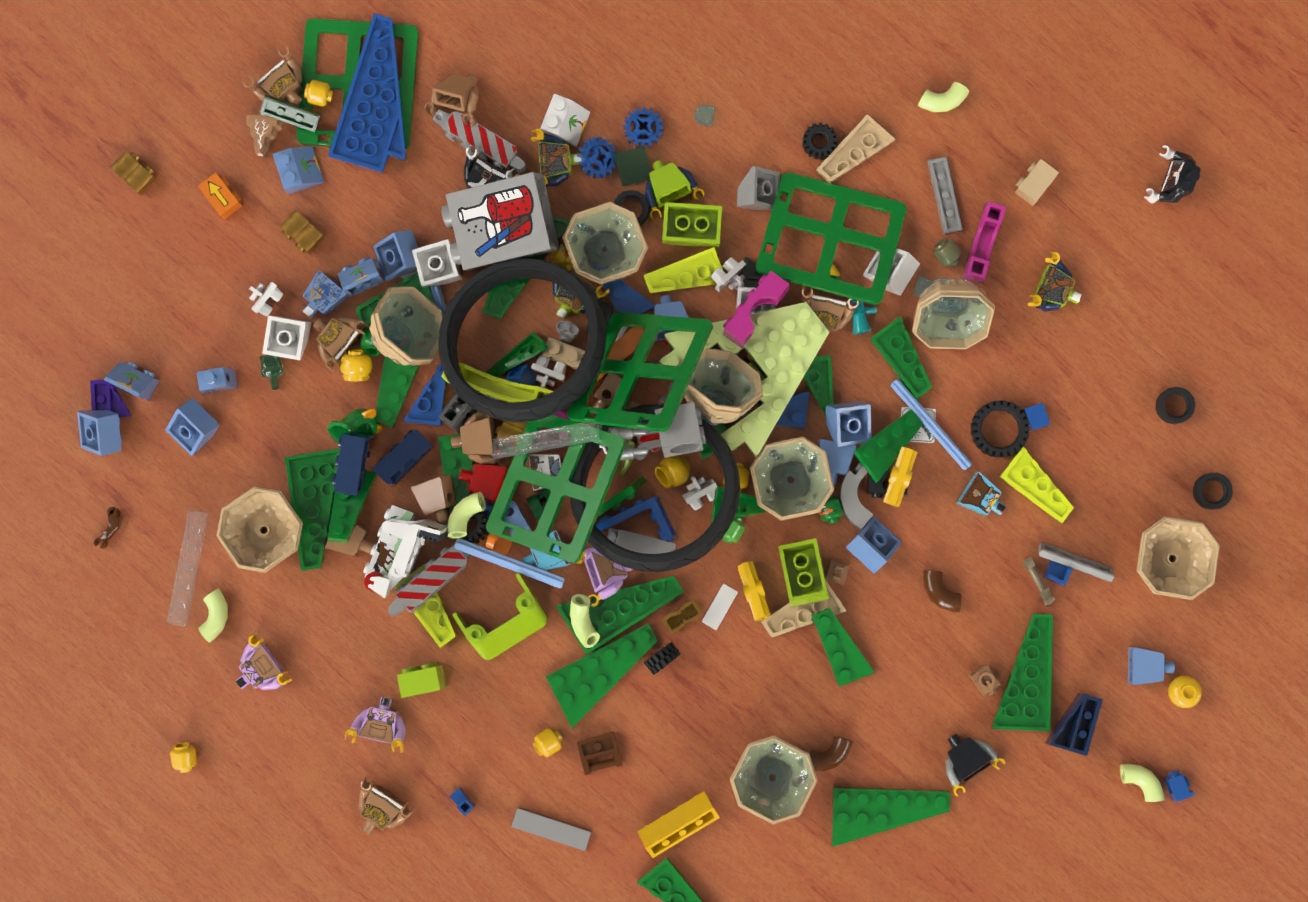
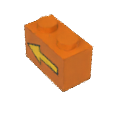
(220, 196)

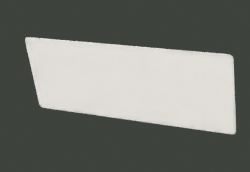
(719, 606)

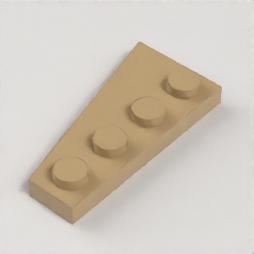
(857, 147)
(791, 618)

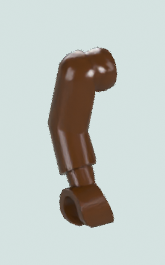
(113, 527)

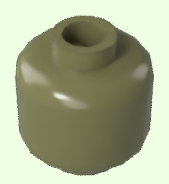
(947, 252)

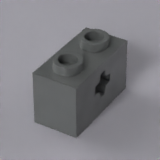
(456, 413)

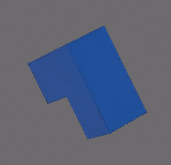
(464, 803)

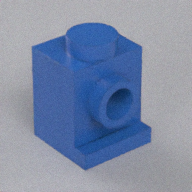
(1178, 786)

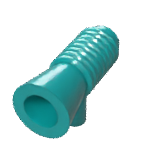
(859, 320)

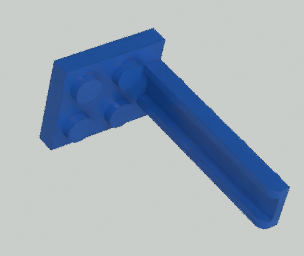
(658, 515)

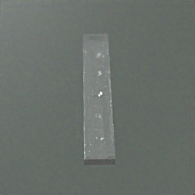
(546, 439)
(187, 568)

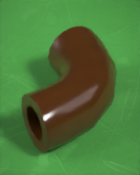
(938, 593)
(833, 756)

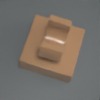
(837, 573)

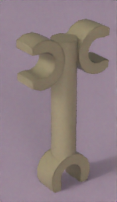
(1044, 592)

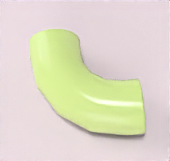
(944, 101)
(463, 512)
(217, 615)
(581, 621)
(1145, 779)

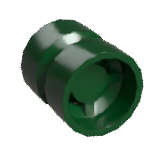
(536, 503)

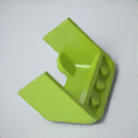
(511, 632)

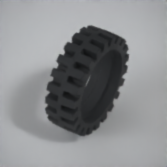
(1010, 408)

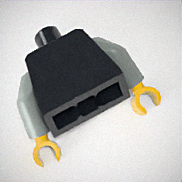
(968, 759)

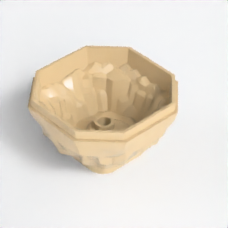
(242, 527)
(1193, 555)

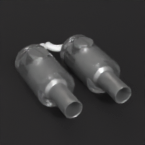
(628, 433)

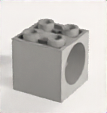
(684, 434)

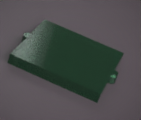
(633, 166)

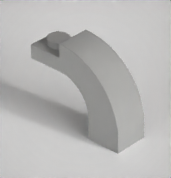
(853, 509)
(639, 543)

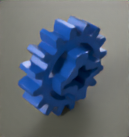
(649, 122)
(595, 149)

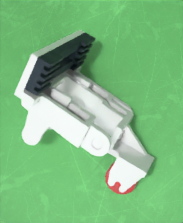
(413, 537)

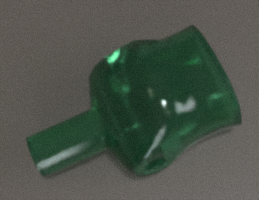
(271, 368)

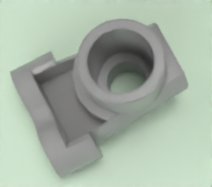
(567, 331)

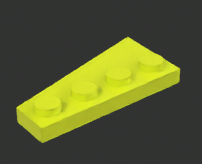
(686, 273)
(1035, 485)
(432, 615)

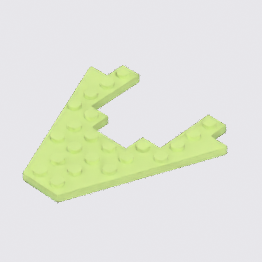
(782, 348)

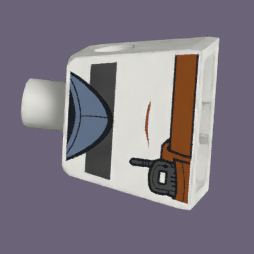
(546, 464)

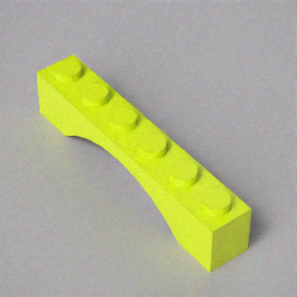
(498, 387)

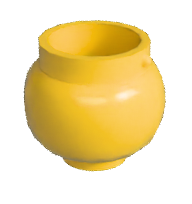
(355, 366)
(672, 471)
(1185, 691)

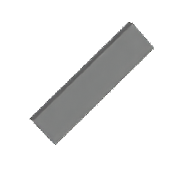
(945, 195)
(1076, 562)
(551, 829)

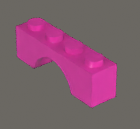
(983, 242)
(770, 291)

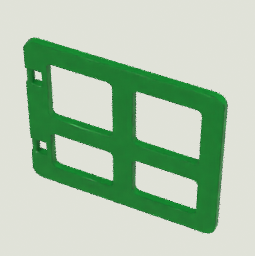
(355, 31)
(833, 233)
(638, 368)
(559, 487)

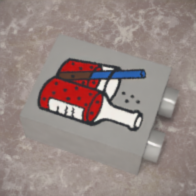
(500, 222)

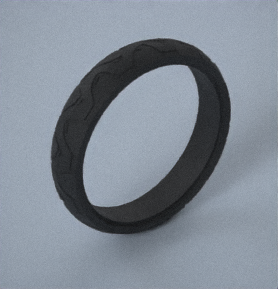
(481, 284)
(688, 553)

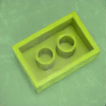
(692, 225)
(803, 572)
(420, 681)

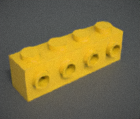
(678, 824)

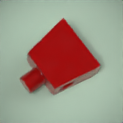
(484, 479)

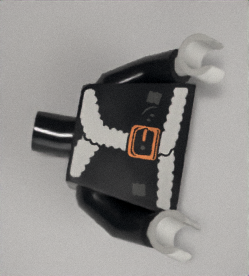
(480, 172)
(1179, 178)

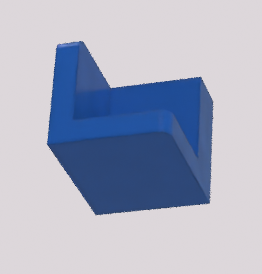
(522, 374)
(1036, 416)
(1057, 573)

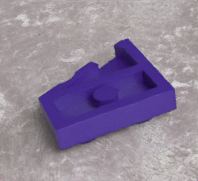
(106, 397)

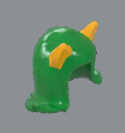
(357, 420)

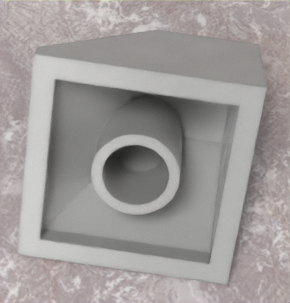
(758, 189)

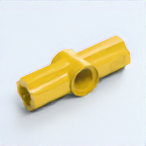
(900, 476)
(754, 591)

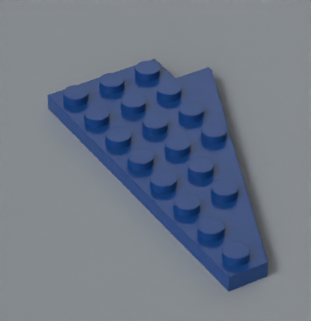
(372, 113)

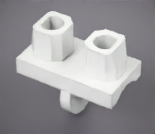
(734, 269)
(260, 305)
(541, 367)
(698, 489)

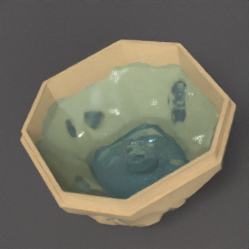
(607, 228)
(953, 314)
(406, 326)
(723, 387)
(811, 476)
(779, 798)

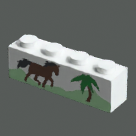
(388, 544)

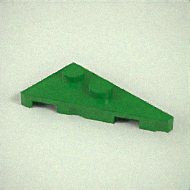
(523, 351)

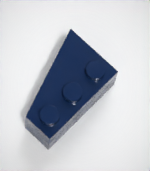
(403, 457)
(351, 462)
(1077, 725)

